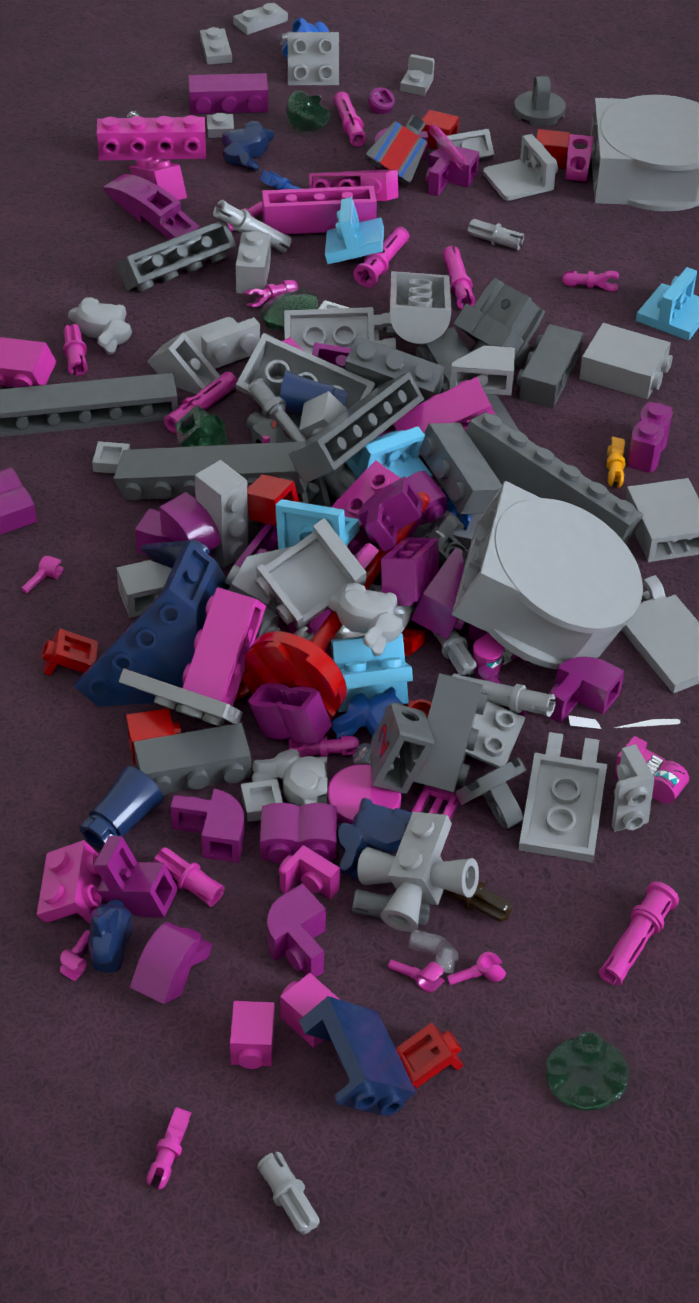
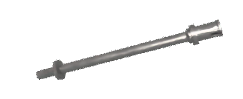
(274, 409)

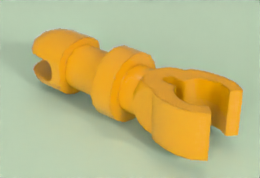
(615, 461)

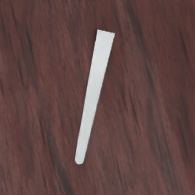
(592, 723)

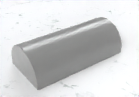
(419, 305)
(273, 357)

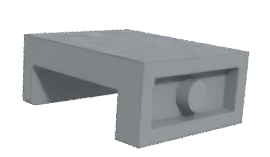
(309, 575)

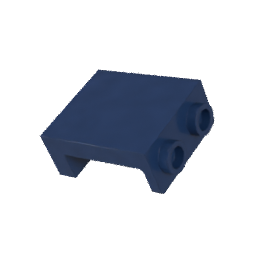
(369, 1057)

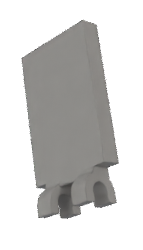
(337, 327)
(666, 636)
(564, 802)

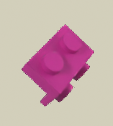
(69, 883)

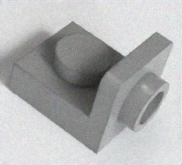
(419, 75)

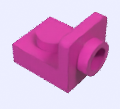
(313, 871)

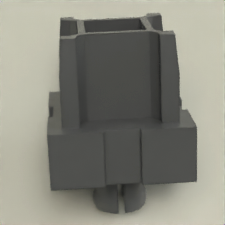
(502, 320)

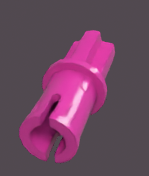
(75, 350)
(191, 877)

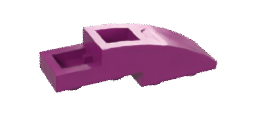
(150, 203)

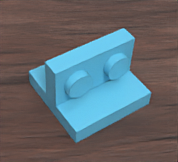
(352, 237)
(673, 307)
(394, 450)
(297, 519)
(369, 673)

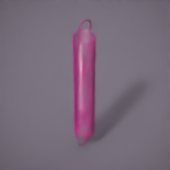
(445, 144)

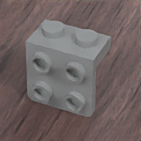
(528, 175)
(226, 340)

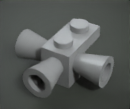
(417, 870)

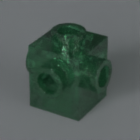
(201, 429)

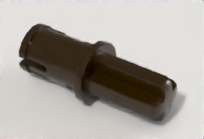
(486, 902)

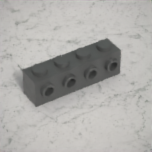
(175, 255)

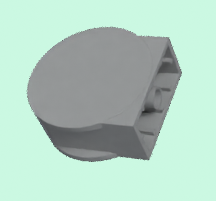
(646, 152)
(547, 579)

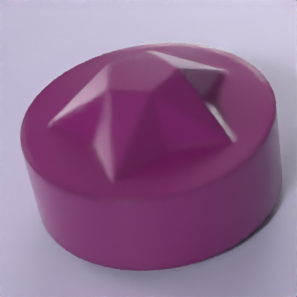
(381, 100)

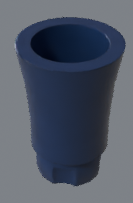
(298, 390)
(121, 807)

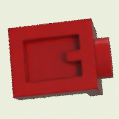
(69, 651)
(429, 1053)

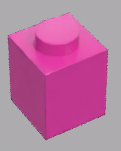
(299, 999)
(252, 1034)

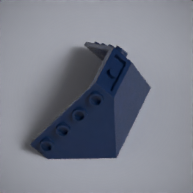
(164, 634)

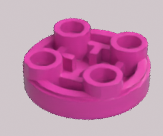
(351, 786)

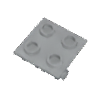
(313, 58)
(496, 735)

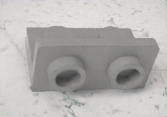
(632, 791)

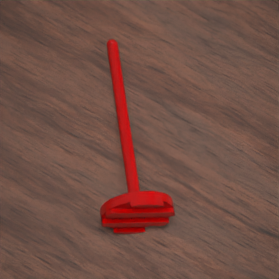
(299, 662)

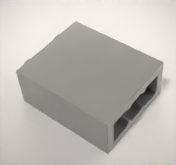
(626, 361)
(669, 518)

